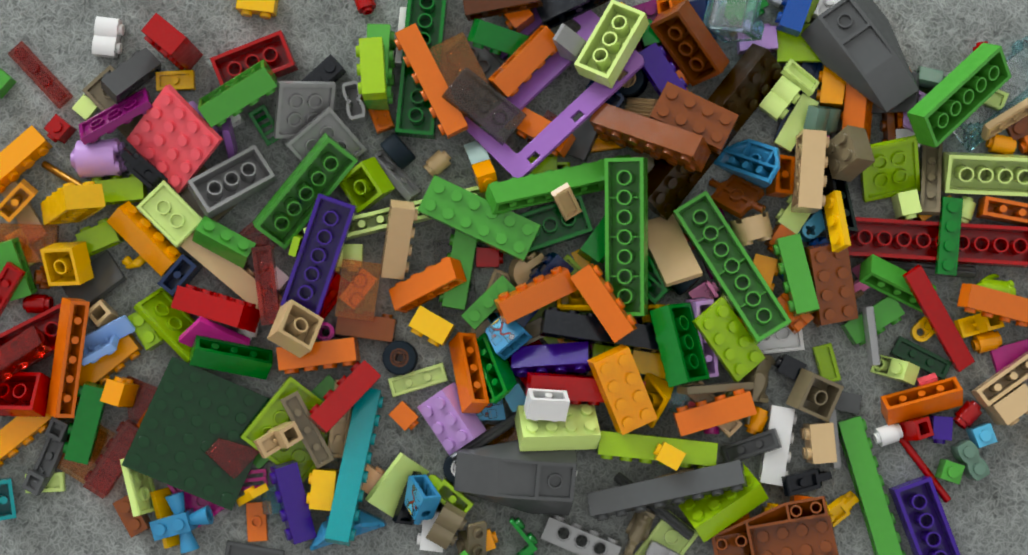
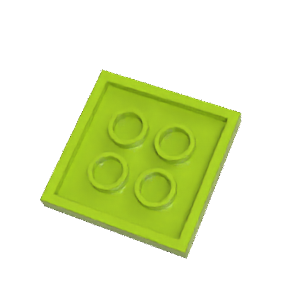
(893, 170)

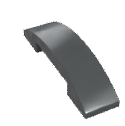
(49, 457)

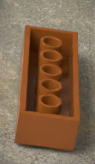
(651, 137)

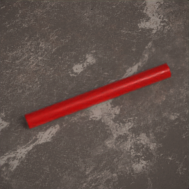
(924, 469)

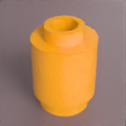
(1001, 144)
(986, 341)
(757, 421)

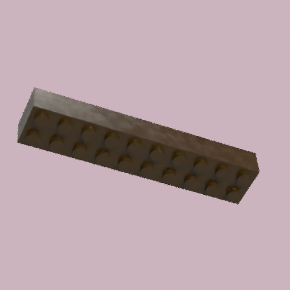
(738, 92)

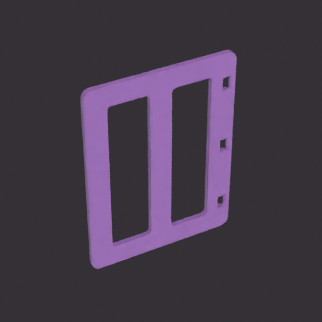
(563, 125)

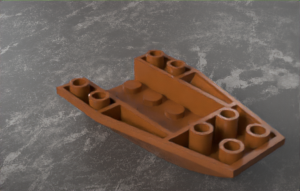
(787, 529)

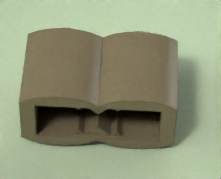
(446, 525)

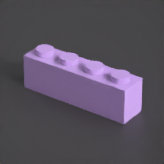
(698, 306)

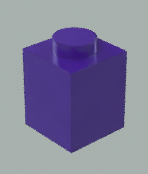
(942, 429)

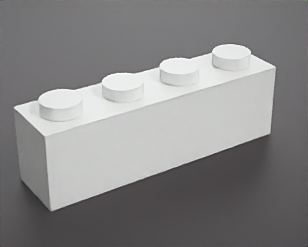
(774, 463)

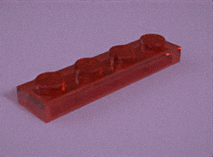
(40, 74)

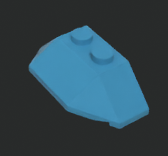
(751, 161)
(366, 523)

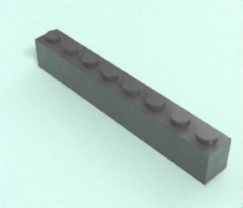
(666, 490)

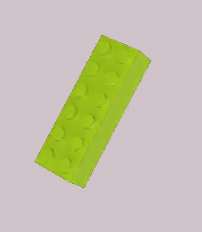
(642, 447)

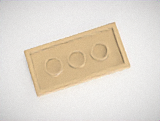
(671, 252)

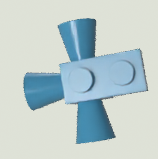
(181, 522)

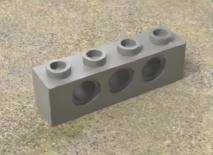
(554, 523)

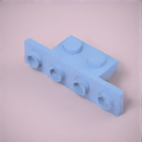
(105, 339)

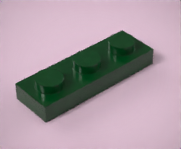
(921, 357)

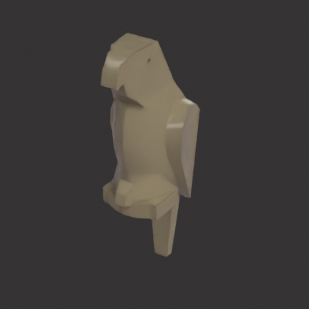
(760, 377)
(638, 530)

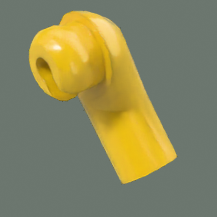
(135, 263)

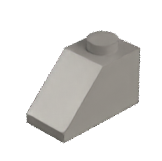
(568, 43)

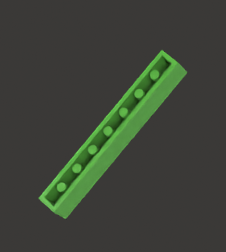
(536, 188)
(868, 486)

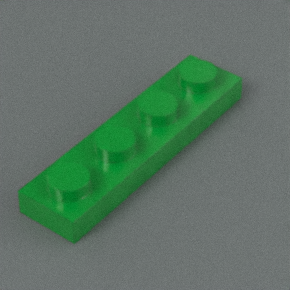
(949, 236)

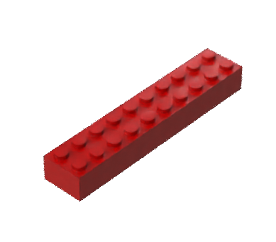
(919, 240)

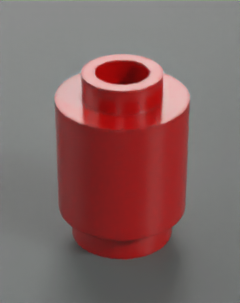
(365, 6)
(37, 303)
(967, 414)

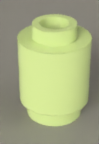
(967, 209)

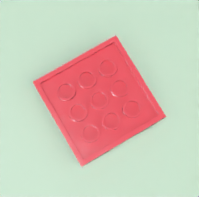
(174, 138)

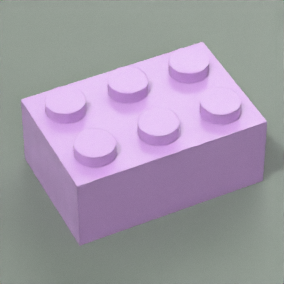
(447, 420)

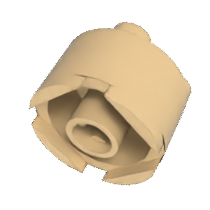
(752, 228)

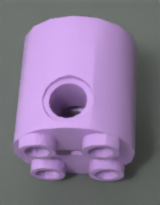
(98, 158)

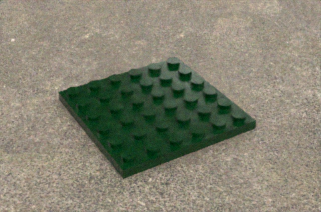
(181, 425)

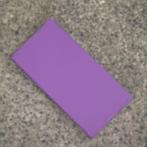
(229, 138)

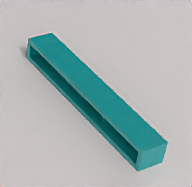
(353, 468)

